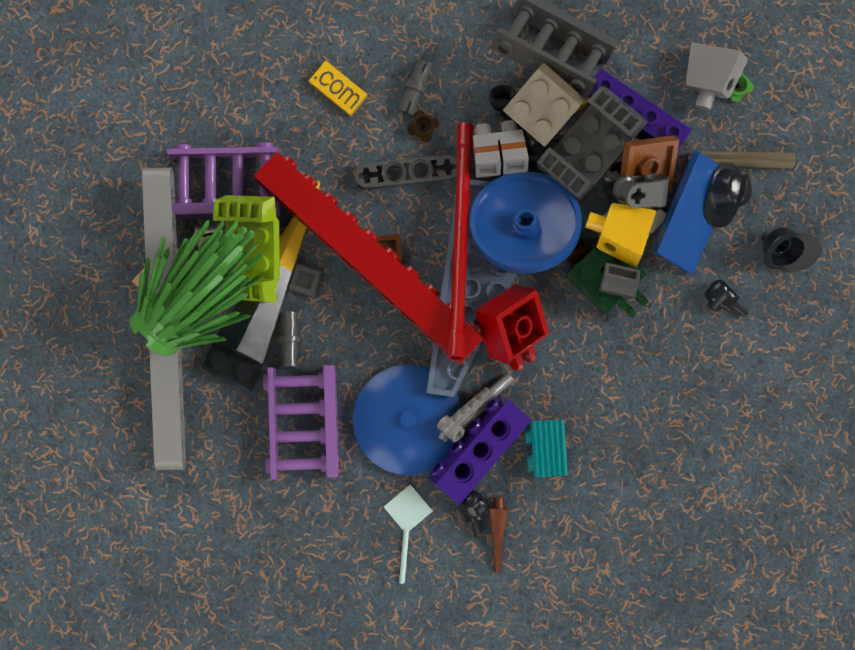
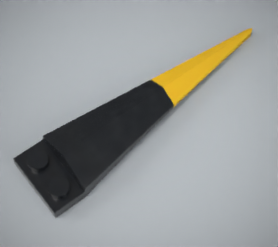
(248, 341)

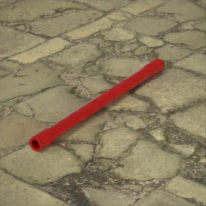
(456, 335)

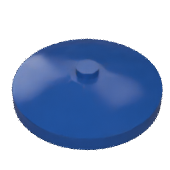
(525, 222)
(400, 421)

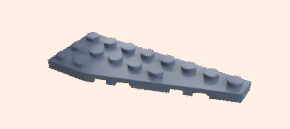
(482, 284)

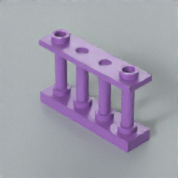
(183, 205)
(327, 435)

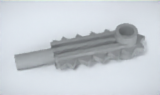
(454, 426)

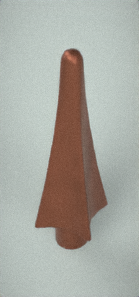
(498, 519)

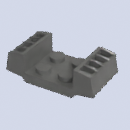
(592, 143)

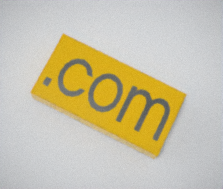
(338, 88)

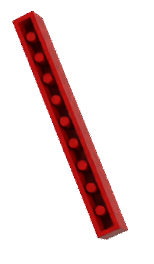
(362, 252)

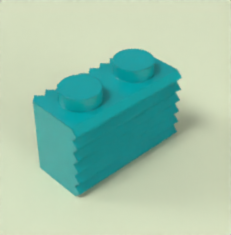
(547, 448)

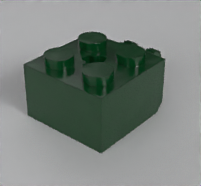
(587, 280)

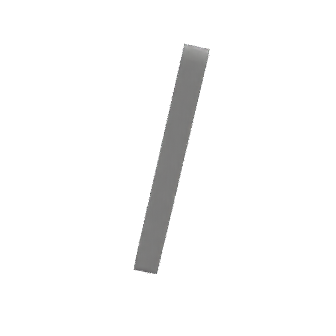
(164, 370)

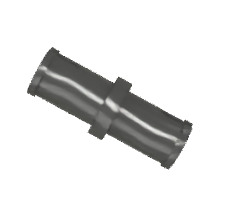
(415, 87)
(289, 339)

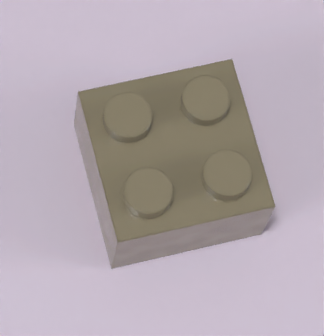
(544, 104)

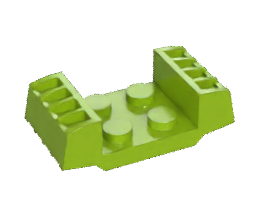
(259, 215)

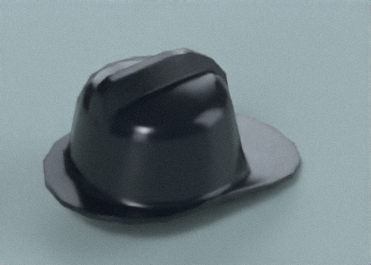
(726, 194)
(790, 250)

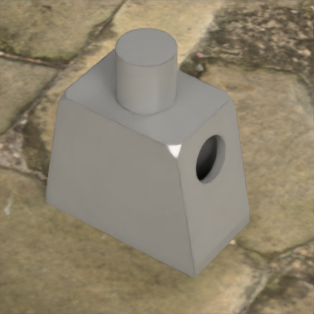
(713, 72)

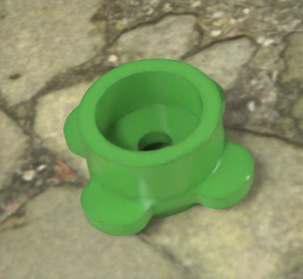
(745, 87)

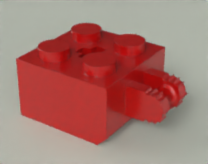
(513, 325)

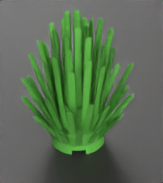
(198, 293)

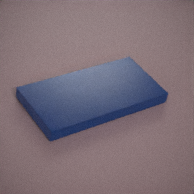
(685, 226)

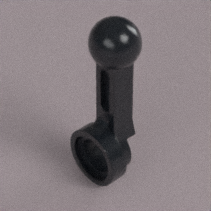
(508, 93)

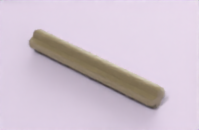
(751, 159)

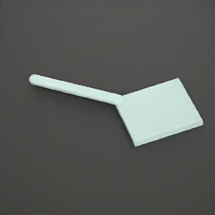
(407, 511)

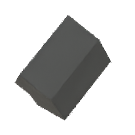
(619, 281)

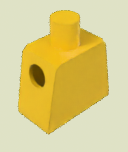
(623, 231)

